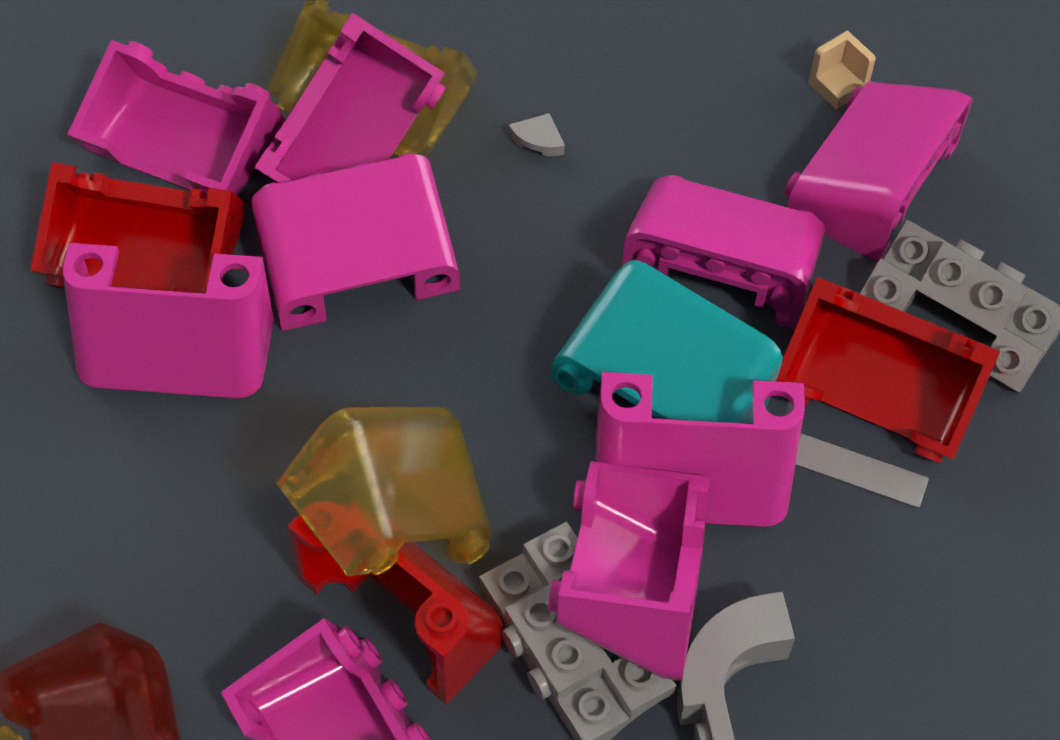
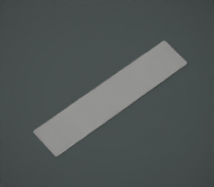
(861, 470)

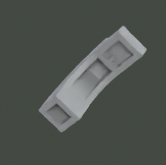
(735, 638)

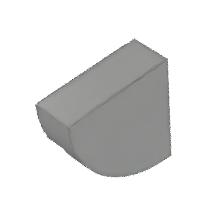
(539, 135)

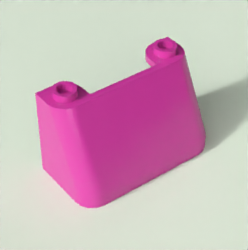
(353, 106)
(878, 161)
(729, 242)
(635, 564)

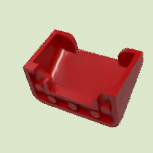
(160, 232)
(888, 367)
(450, 617)

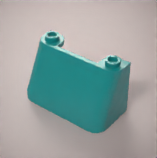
(693, 349)

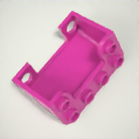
(174, 122)
(353, 233)
(168, 338)
(746, 462)
(322, 690)

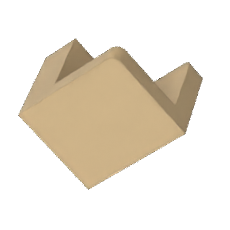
(840, 68)

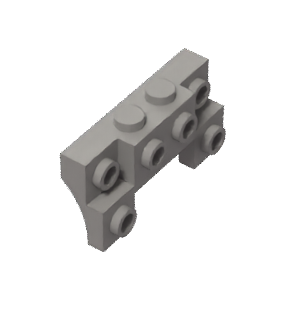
(985, 295)
(574, 673)

